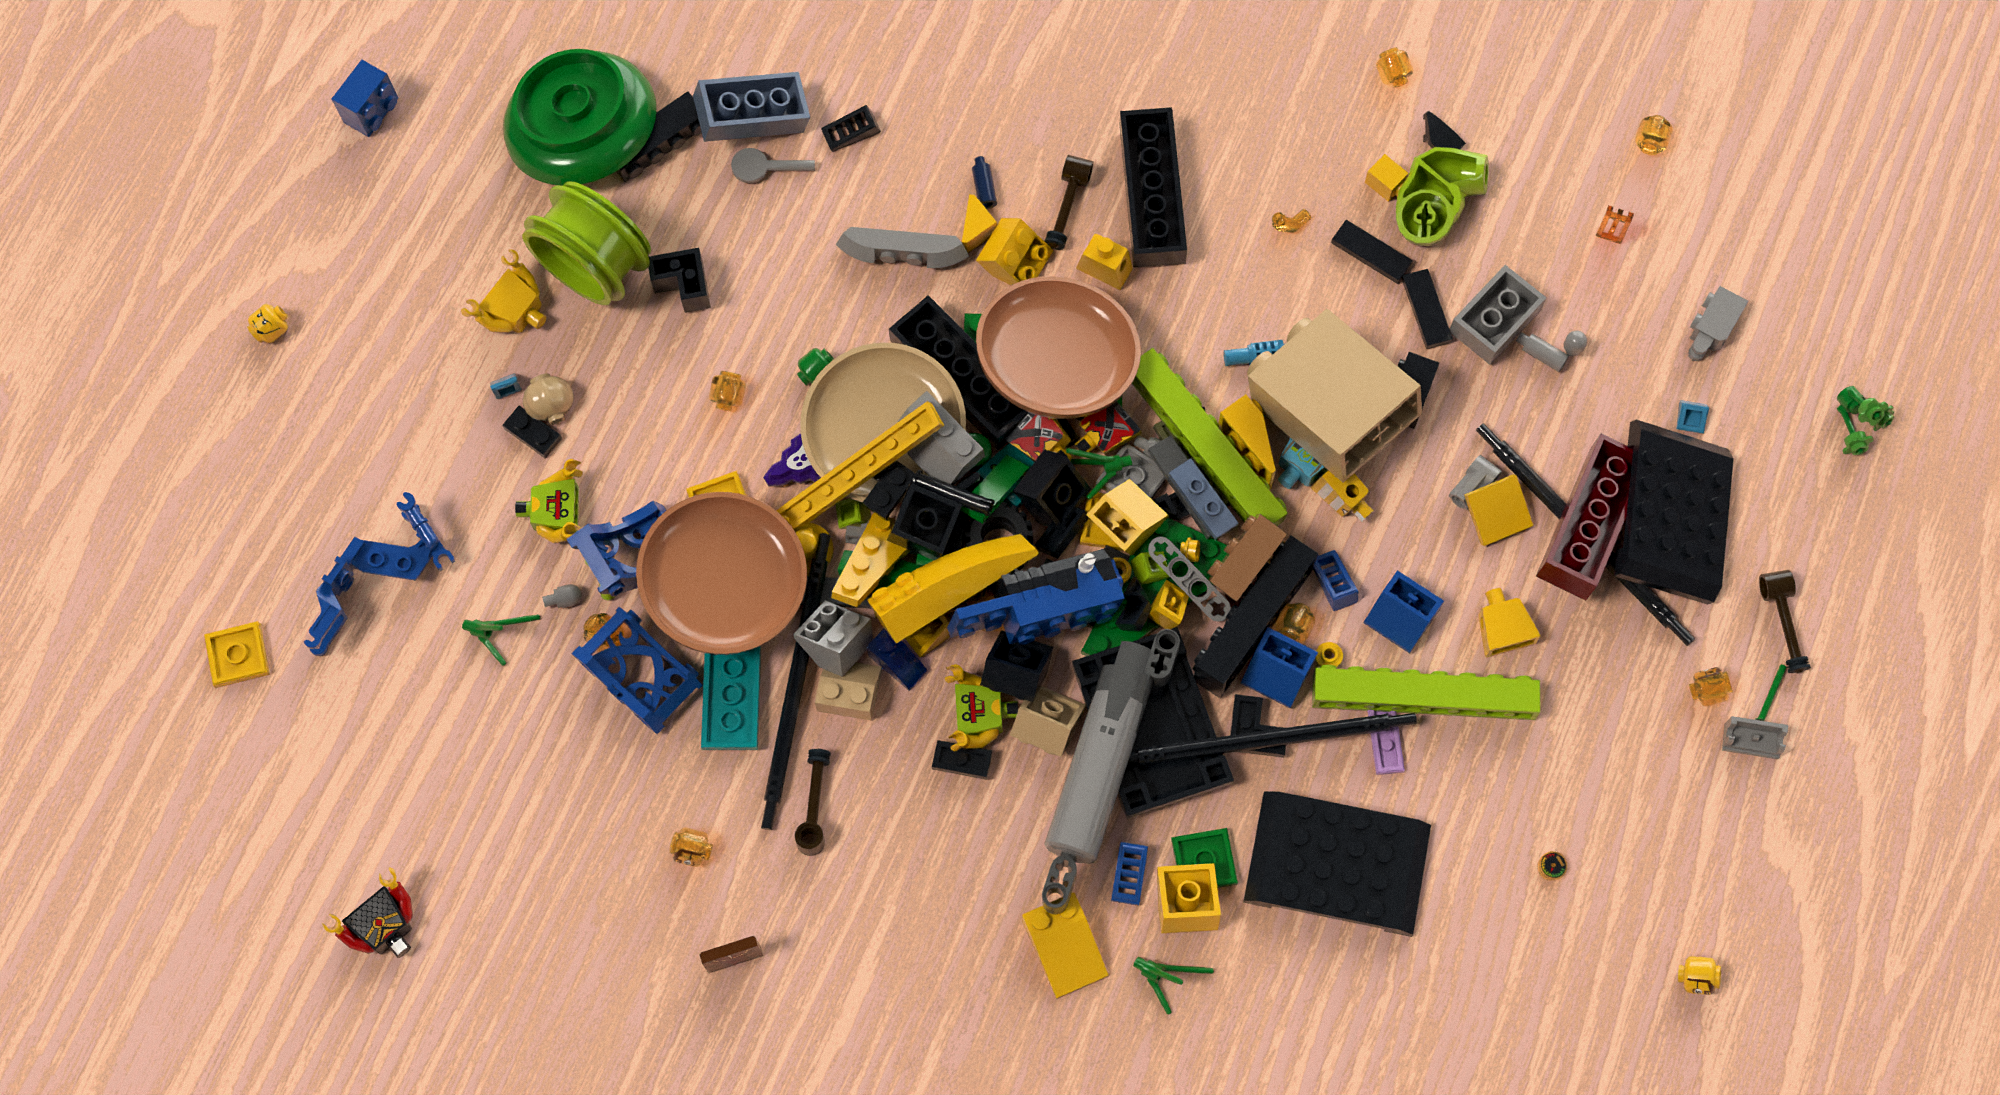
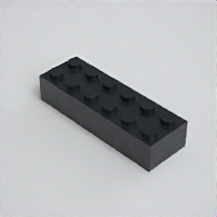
(1153, 187)
(939, 336)
(1257, 611)

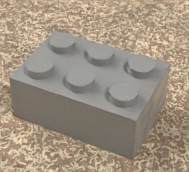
(1497, 314)

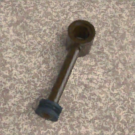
(1076, 172)
(1778, 587)
(818, 759)

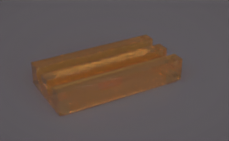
(1616, 218)

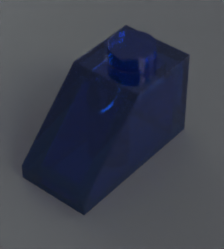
(896, 659)

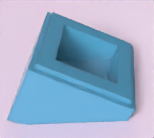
(505, 386)
(1692, 416)

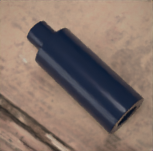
(984, 183)

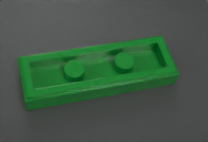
(998, 484)

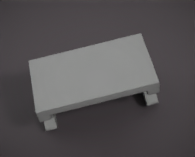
(1754, 737)

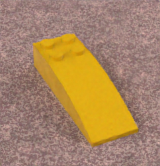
(945, 583)

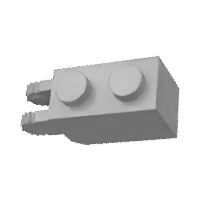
(1716, 323)

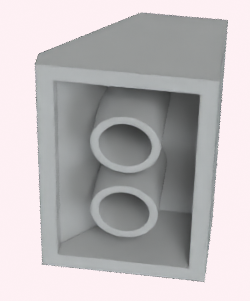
(947, 452)

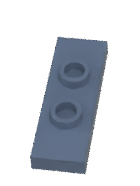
(1203, 499)

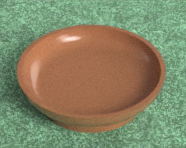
(1058, 347)
(721, 573)

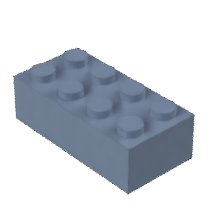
(751, 106)

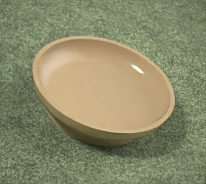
(864, 397)

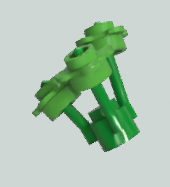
(1869, 411)

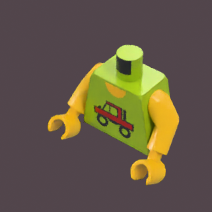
(554, 504)
(977, 710)

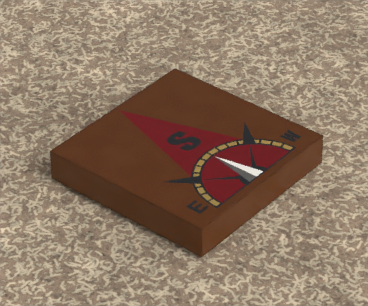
(731, 954)

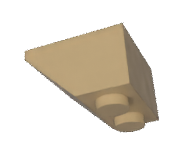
(849, 695)
(1048, 721)

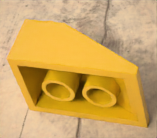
(1247, 428)
(1065, 947)

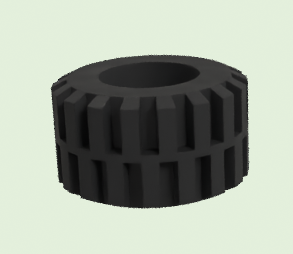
(1001, 518)

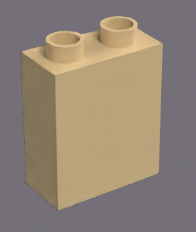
(1334, 393)

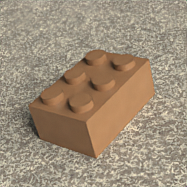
(1246, 556)

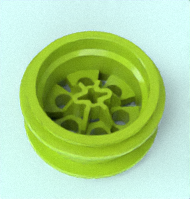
(587, 243)

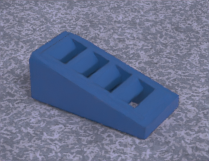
(1342, 595)
(1136, 850)

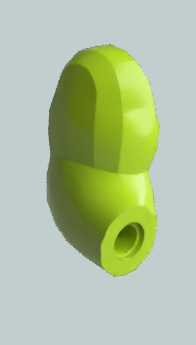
(1436, 192)

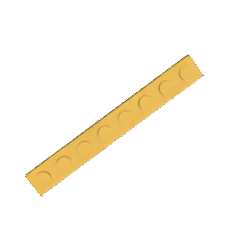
(861, 466)

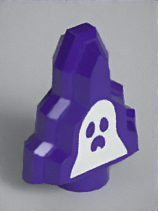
(792, 466)

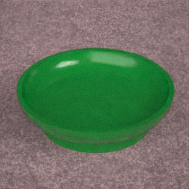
(578, 117)

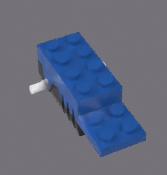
(1046, 600)

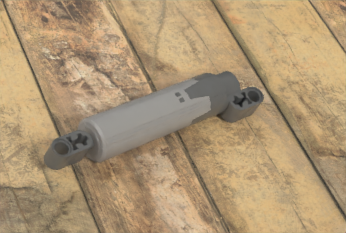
(1102, 759)

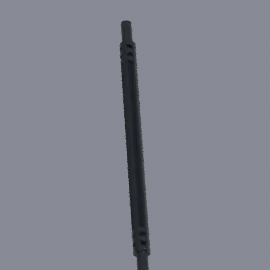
(1556, 506)
(794, 687)
(1269, 738)

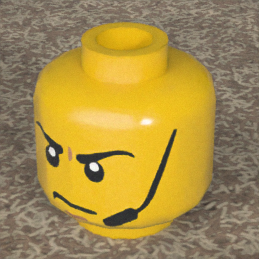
(267, 323)

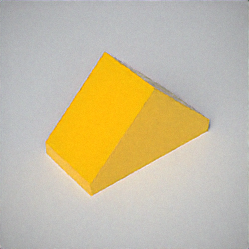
(978, 224)
(1169, 606)
(930, 635)

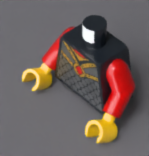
(378, 921)

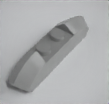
(903, 246)

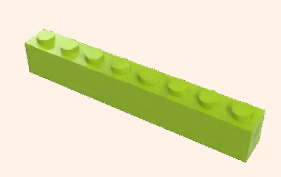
(1205, 441)
(1426, 693)

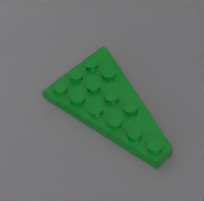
(1108, 634)

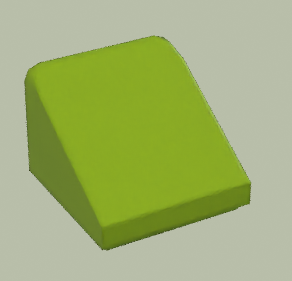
(851, 513)
(1147, 569)

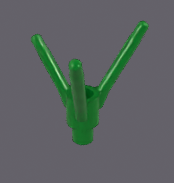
(1111, 465)
(484, 630)
(1156, 971)

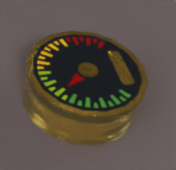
(1552, 866)

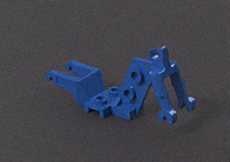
(373, 559)

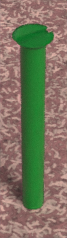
(1771, 694)

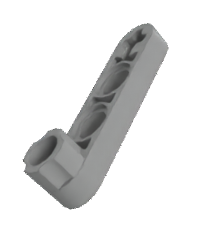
(1186, 581)

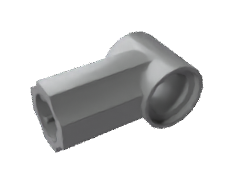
(1478, 475)

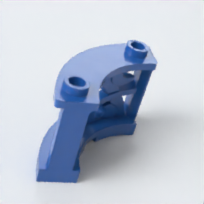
(591, 542)
(599, 665)

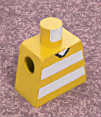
(1343, 495)

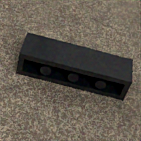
(671, 129)

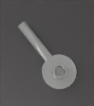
(752, 165)

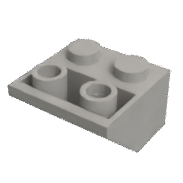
(835, 637)

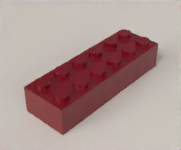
(1590, 520)

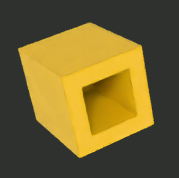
(1386, 177)

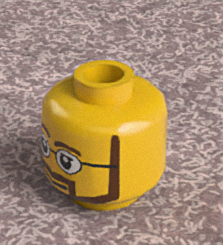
(1700, 975)

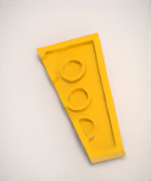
(868, 562)

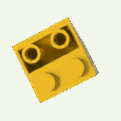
(1014, 252)
(1127, 516)

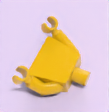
(510, 302)

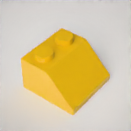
(1188, 898)

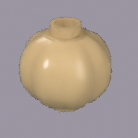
(548, 398)

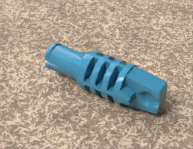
(1248, 354)

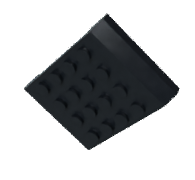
(1676, 513)
(1171, 716)
(1338, 862)

